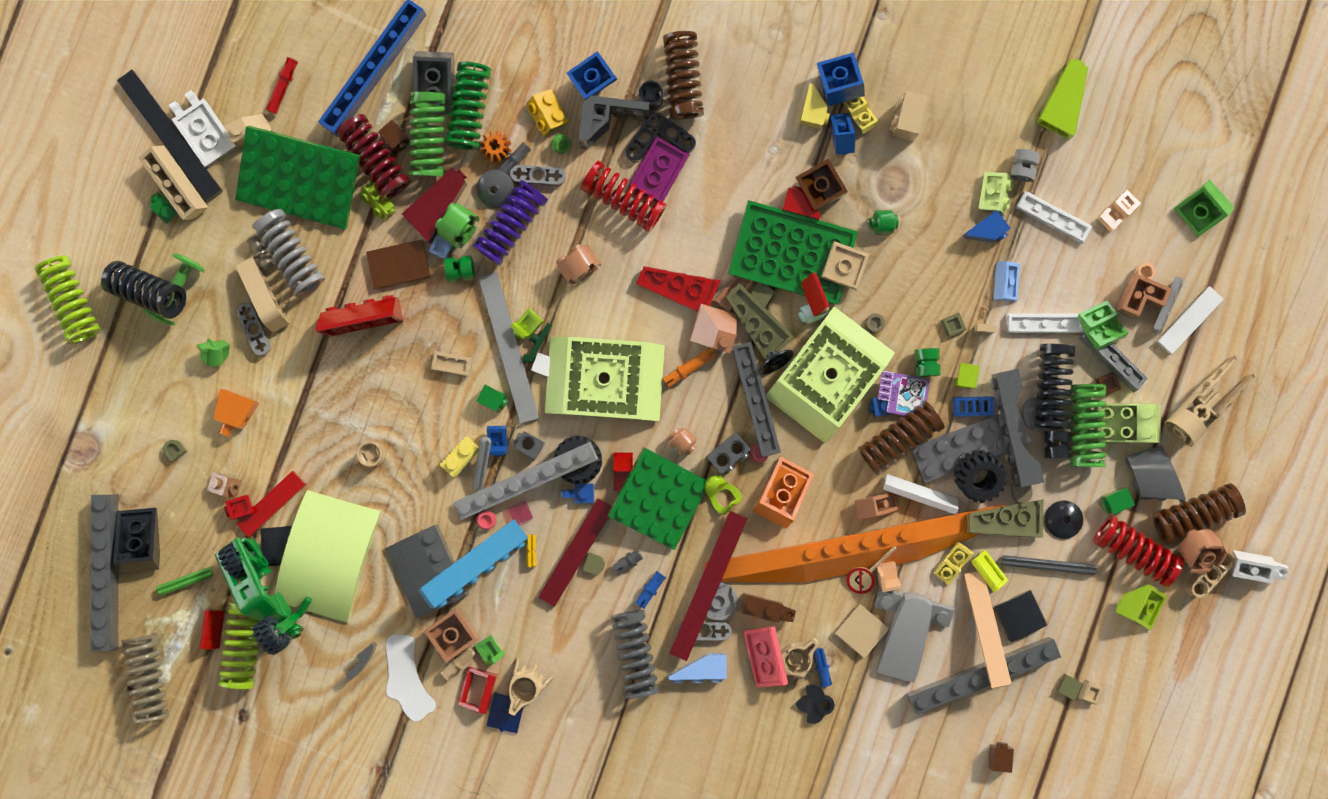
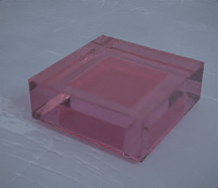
(520, 512)

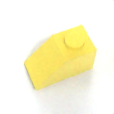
(814, 109)

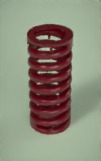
(354, 126)

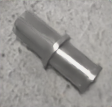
(514, 158)

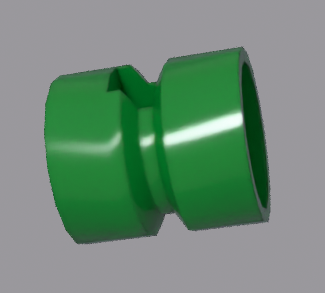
(465, 266)
(927, 362)

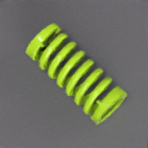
(64, 264)
(240, 679)

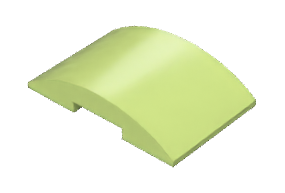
(326, 555)

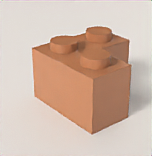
(1139, 292)

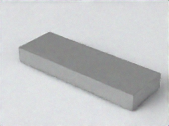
(1165, 311)

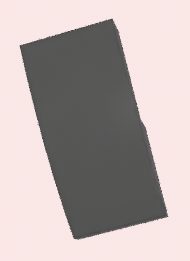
(364, 656)

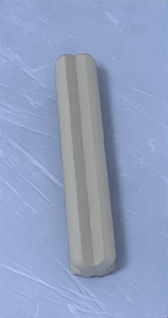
(481, 464)

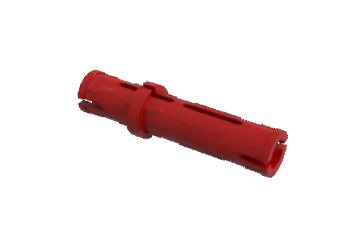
(283, 81)

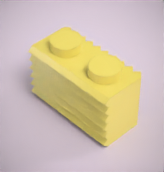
(460, 457)

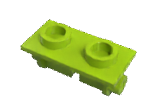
(380, 207)

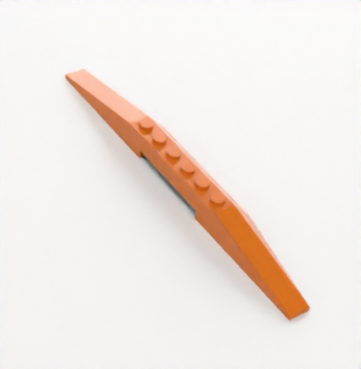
(841, 554)

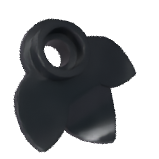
(812, 704)

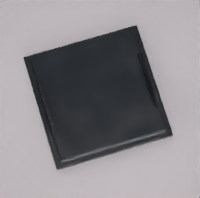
(274, 543)

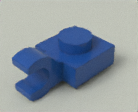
(583, 493)

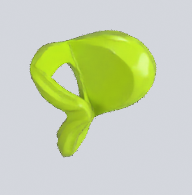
(714, 486)

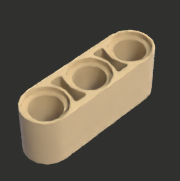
(1206, 584)

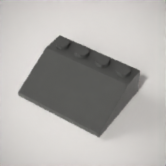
(419, 561)

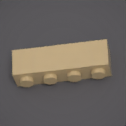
(173, 182)

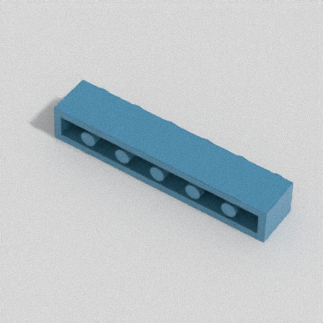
(472, 564)

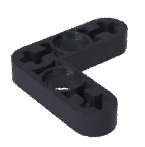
(659, 130)

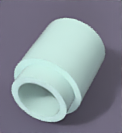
(806, 315)

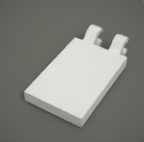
(202, 130)

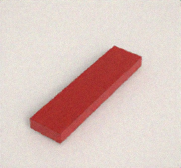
(271, 503)

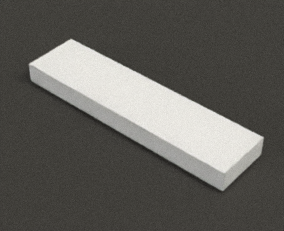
(1053, 217)
(1189, 320)
(1043, 323)
(921, 494)

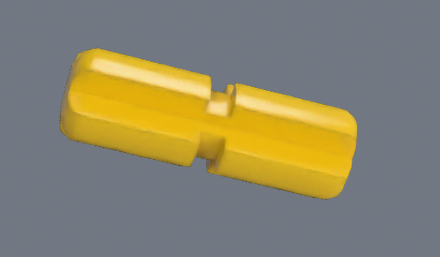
(531, 555)

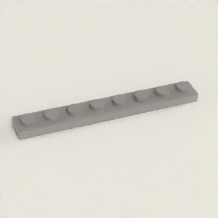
(525, 480)

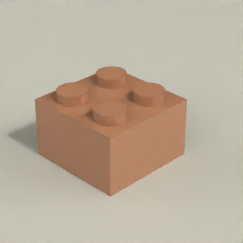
(452, 634)

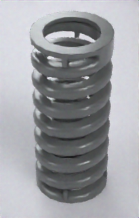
(645, 687)

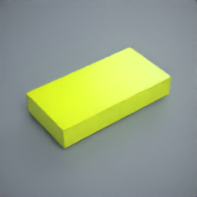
(989, 570)

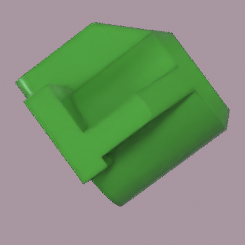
(214, 352)

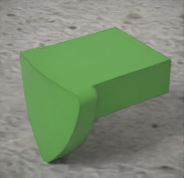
(489, 650)

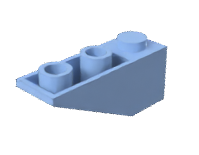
(705, 667)

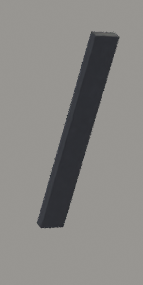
(169, 135)

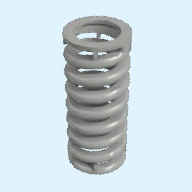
(273, 218)

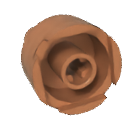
(578, 264)
(1202, 550)

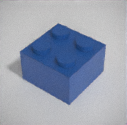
(840, 79)

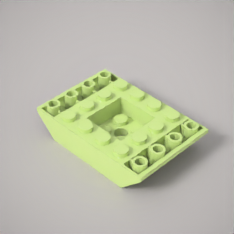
(633, 383)
(823, 402)

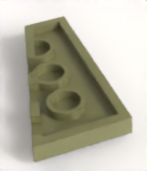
(759, 322)

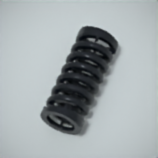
(150, 301)
(1048, 380)

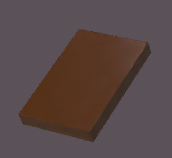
(398, 264)

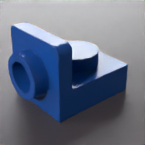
(878, 407)

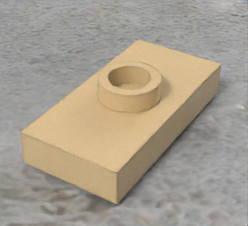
(451, 363)

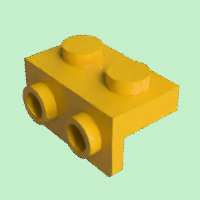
(546, 112)

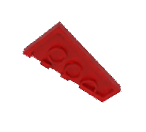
(679, 287)

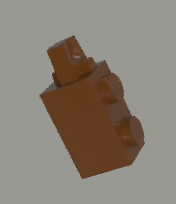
(766, 609)

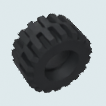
(592, 469)
(989, 486)

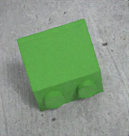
(1204, 208)

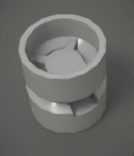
(1028, 159)

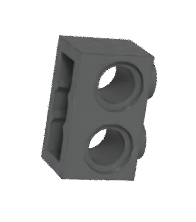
(725, 449)

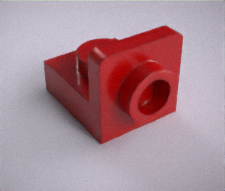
(239, 507)

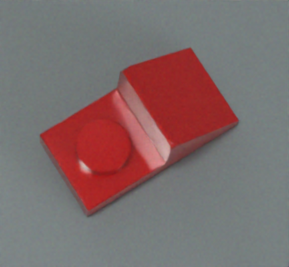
(621, 466)

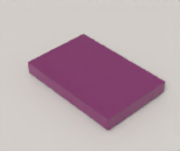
(659, 169)

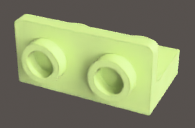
(995, 192)

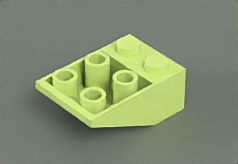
(1131, 423)

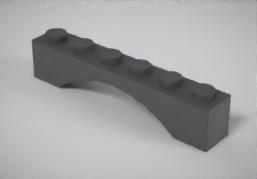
(1007, 389)

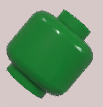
(883, 222)

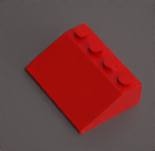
(360, 316)

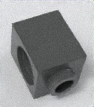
(537, 444)

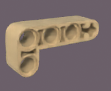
(261, 295)

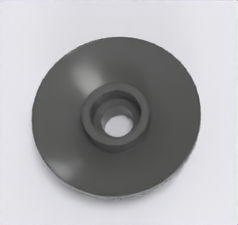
(503, 184)

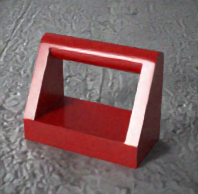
(487, 694)

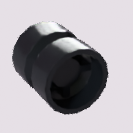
(651, 92)
(1058, 451)

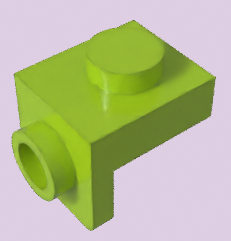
(527, 324)

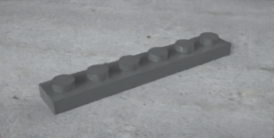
(756, 399)

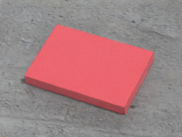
(765, 657)

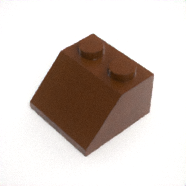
(821, 185)

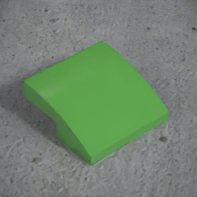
(1102, 325)

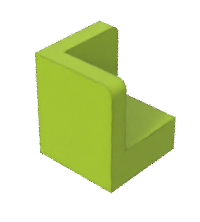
(967, 376)

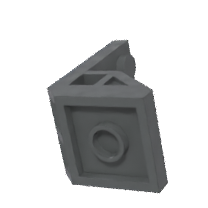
(595, 125)

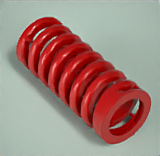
(647, 222)
(1162, 570)

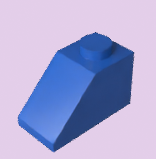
(842, 133)
(989, 229)

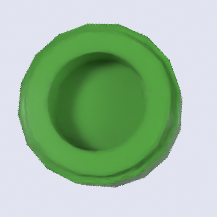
(560, 143)

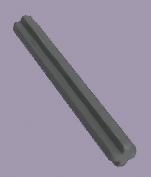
(1049, 565)

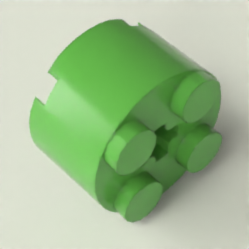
(457, 225)

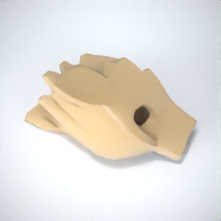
(798, 659)
(525, 686)

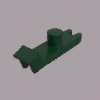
(538, 340)

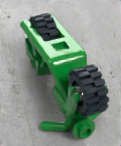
(246, 562)

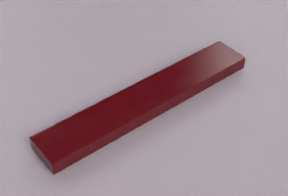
(575, 553)

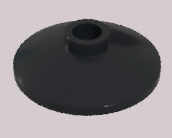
(775, 361)
(1055, 515)

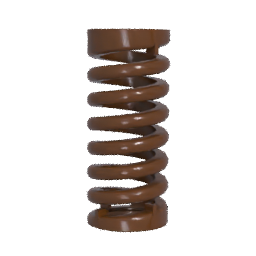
(687, 109)
(867, 447)
(1234, 504)

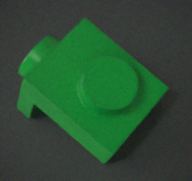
(162, 207)

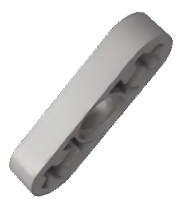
(552, 171)
(253, 314)
(717, 635)

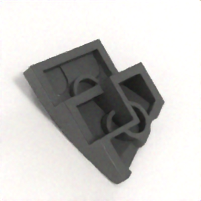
(1155, 475)

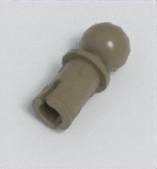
(265, 262)

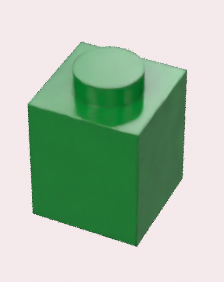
(492, 398)
(1117, 501)

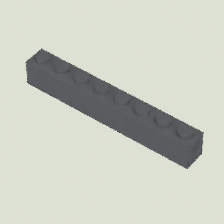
(104, 573)
(977, 677)

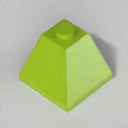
(1142, 605)

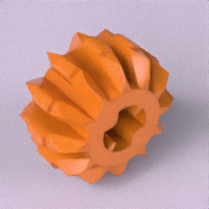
(503, 145)

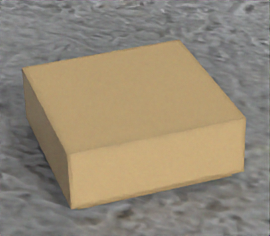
(985, 328)
(1090, 692)

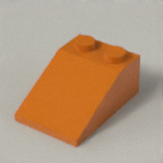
(783, 493)

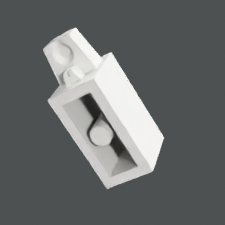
(1257, 567)

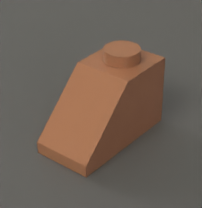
(876, 505)

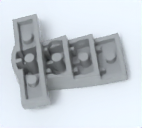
(908, 631)

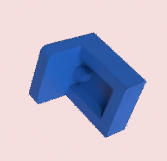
(499, 440)

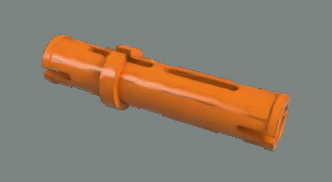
(689, 367)

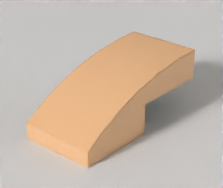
(1118, 210)

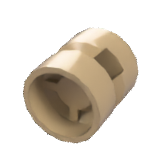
(371, 454)

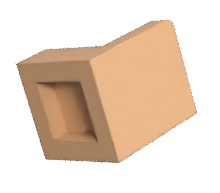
(888, 577)

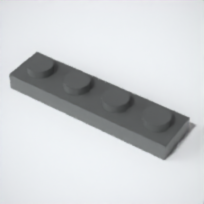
(1118, 364)

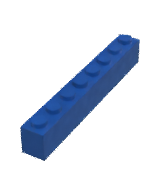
(373, 66)

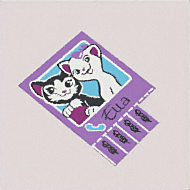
(902, 392)

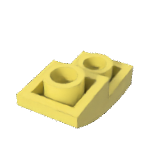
(861, 114)
(953, 562)

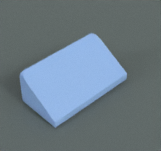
(1006, 281)

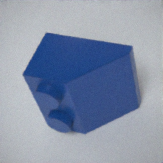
(591, 76)

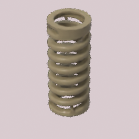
(147, 653)

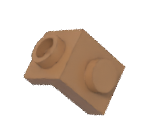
(224, 485)

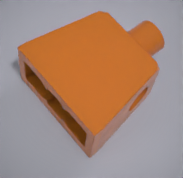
(233, 411)

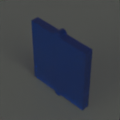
(499, 714)

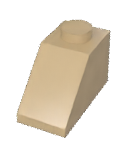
(237, 128)

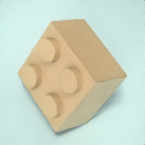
(909, 116)

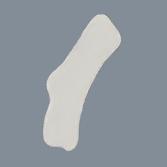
(403, 678)

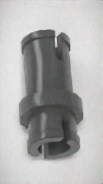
(630, 560)

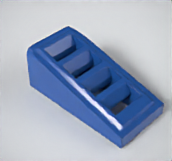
(990, 406)

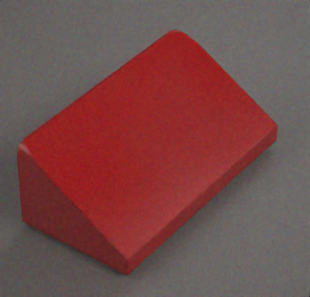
(815, 295)
(212, 629)

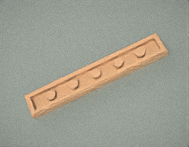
(987, 630)

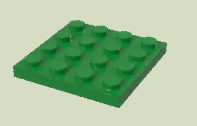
(658, 498)

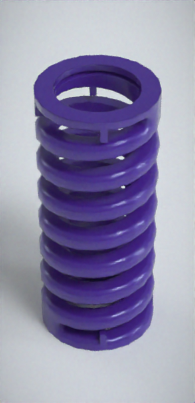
(508, 210)

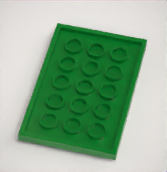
(297, 177)
(785, 249)

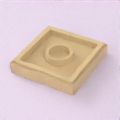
(845, 266)
(861, 630)

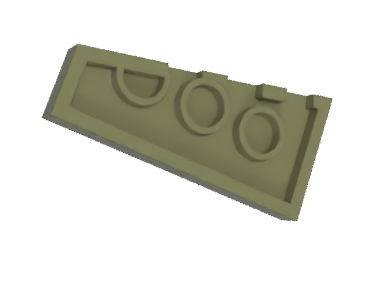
(1011, 520)

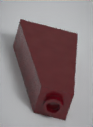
(434, 202)

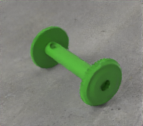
(179, 279)

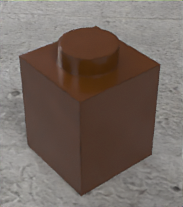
(394, 136)
(1001, 757)

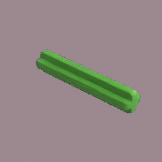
(184, 581)

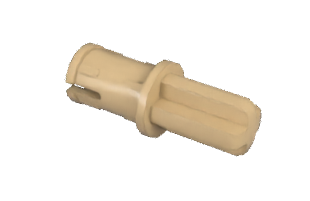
(457, 663)

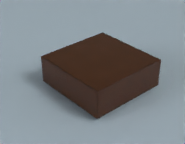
(1110, 381)

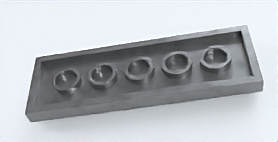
(941, 454)

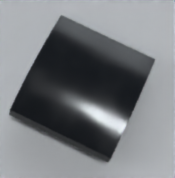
(1020, 615)

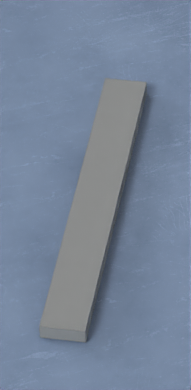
(508, 347)

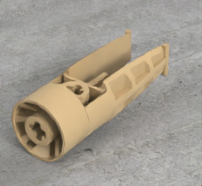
(1186, 425)

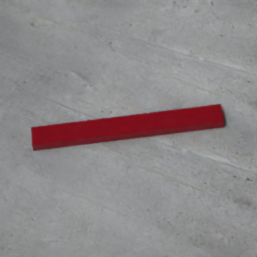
(708, 585)

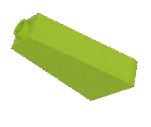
(1065, 100)

